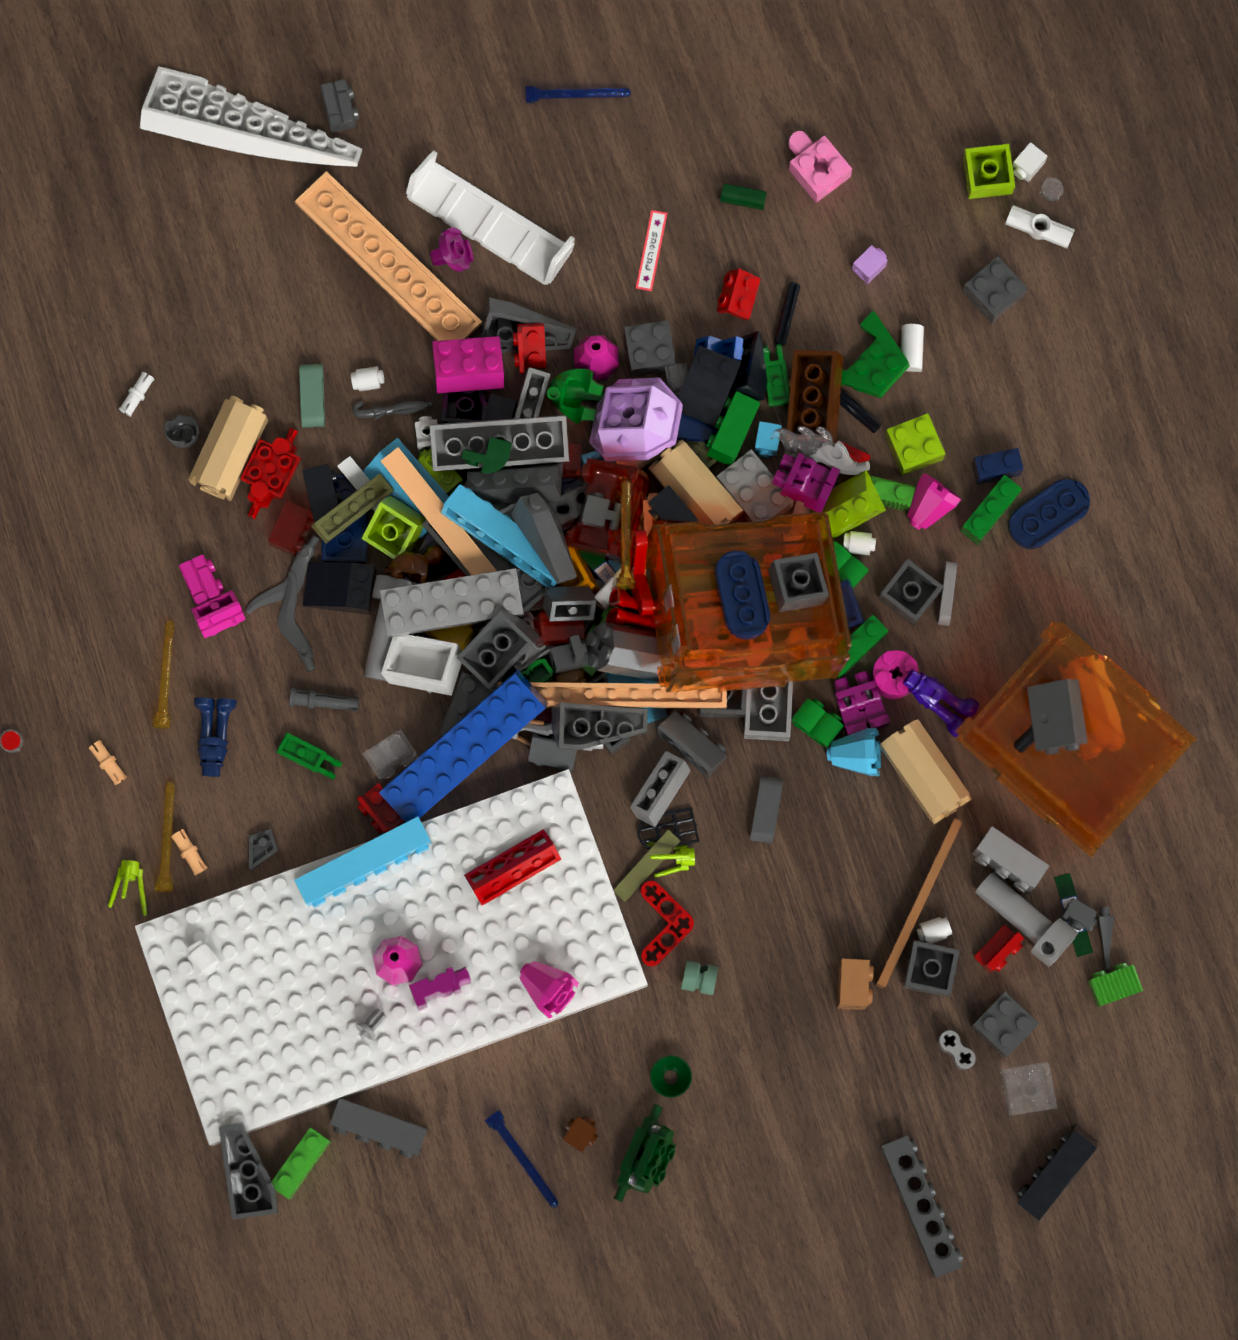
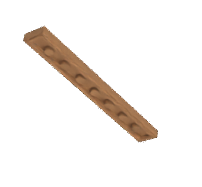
(919, 903)

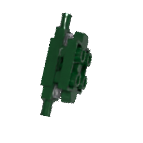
(646, 1156)

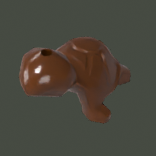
(415, 564)

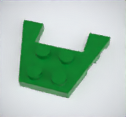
(879, 364)

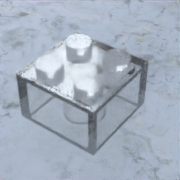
(1028, 1089)

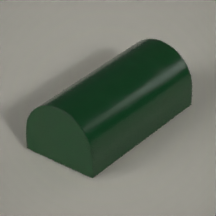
(743, 196)

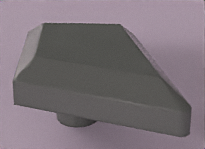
(261, 848)

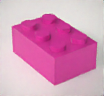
(468, 364)

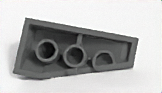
(502, 320)
(545, 535)
(592, 725)
(246, 1177)

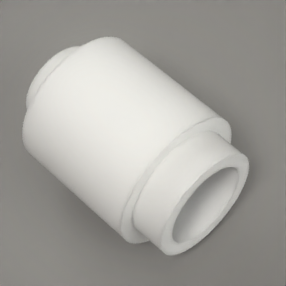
(367, 378)
(859, 543)
(934, 930)
(202, 958)

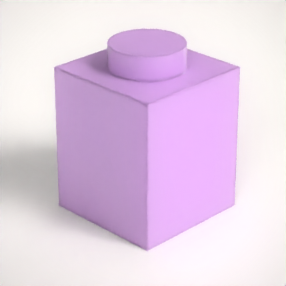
(870, 264)

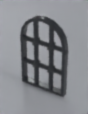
(673, 822)

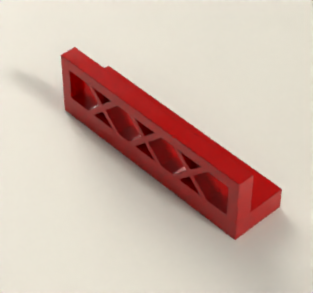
(514, 869)

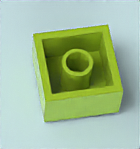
(988, 171)
(914, 444)
(394, 527)

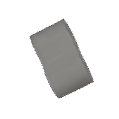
(956, 1050)

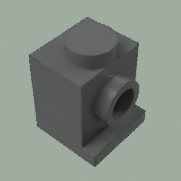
(1079, 915)

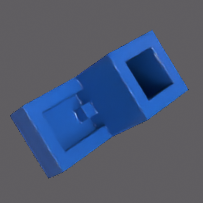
(729, 347)

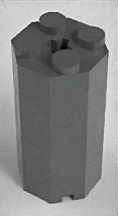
(624, 651)

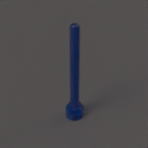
(534, 94)
(497, 1123)

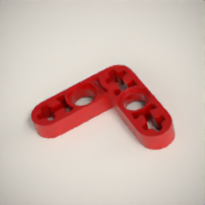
(638, 554)
(671, 919)

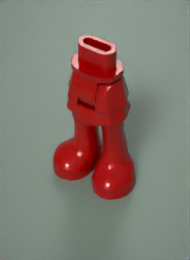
(616, 615)

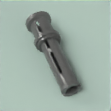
(313, 699)

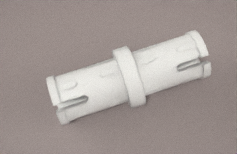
(136, 394)

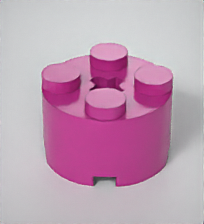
(887, 664)

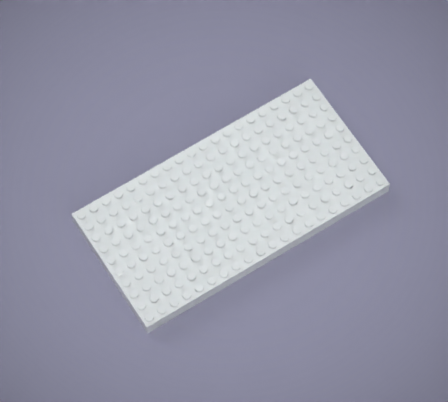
(293, 980)

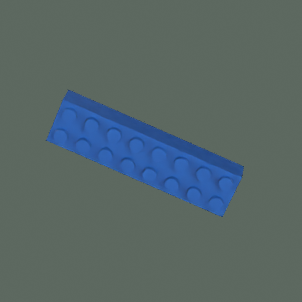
(464, 747)

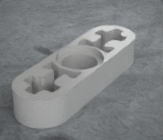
(947, 593)

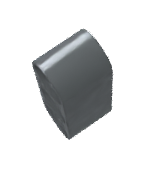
(766, 809)

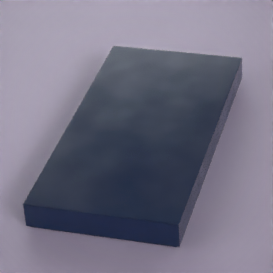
(347, 546)

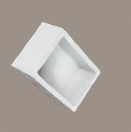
(422, 664)

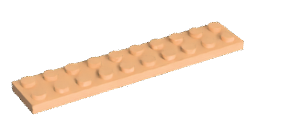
(387, 260)

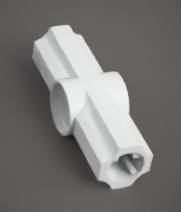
(1026, 221)

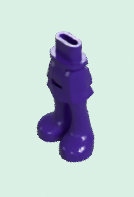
(930, 691)

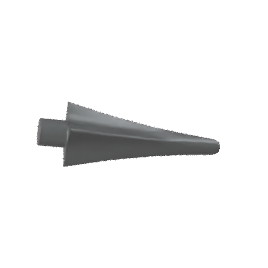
(1105, 925)

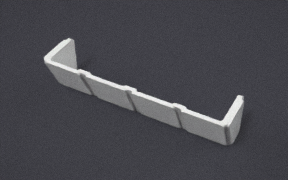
(487, 221)

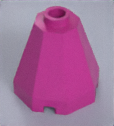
(597, 355)
(931, 502)
(404, 968)
(548, 987)

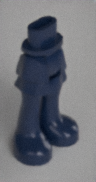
(213, 749)

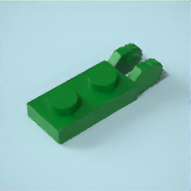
(777, 385)
(306, 755)

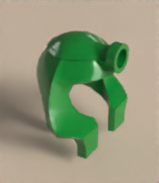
(570, 389)

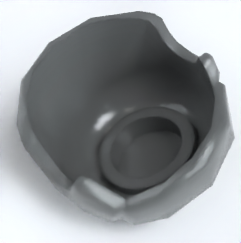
(182, 431)

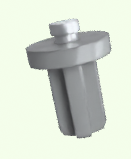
(368, 1027)

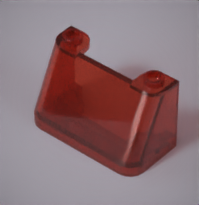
(607, 480)

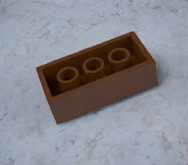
(815, 391)

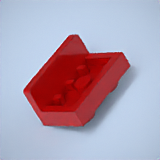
(738, 294)
(995, 951)

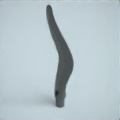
(298, 567)
(288, 626)

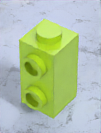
(447, 479)

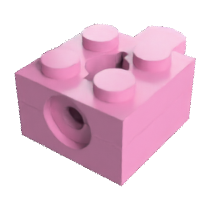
(817, 165)

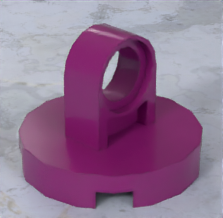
(452, 251)

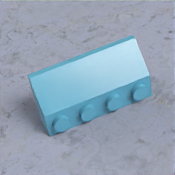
(377, 467)

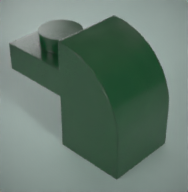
(494, 458)

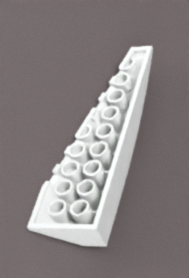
(208, 115)

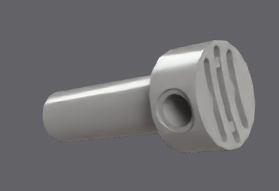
(380, 641)
(1048, 938)

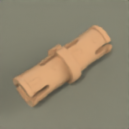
(107, 762)
(189, 852)

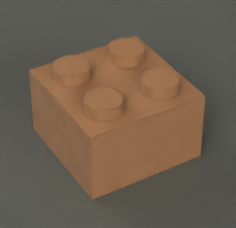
(854, 984)

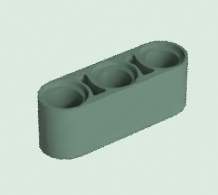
(312, 395)

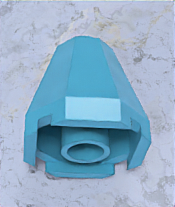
(857, 752)

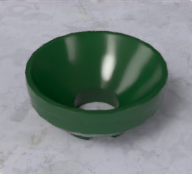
(677, 1065)

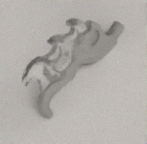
(819, 449)

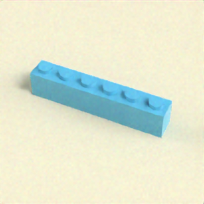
(496, 532)
(362, 862)

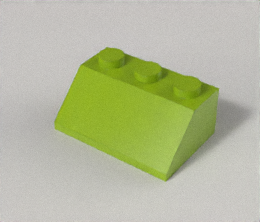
(852, 504)

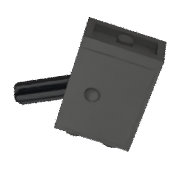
(1055, 718)

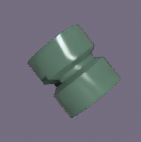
(699, 977)

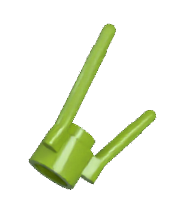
(684, 857)
(128, 872)

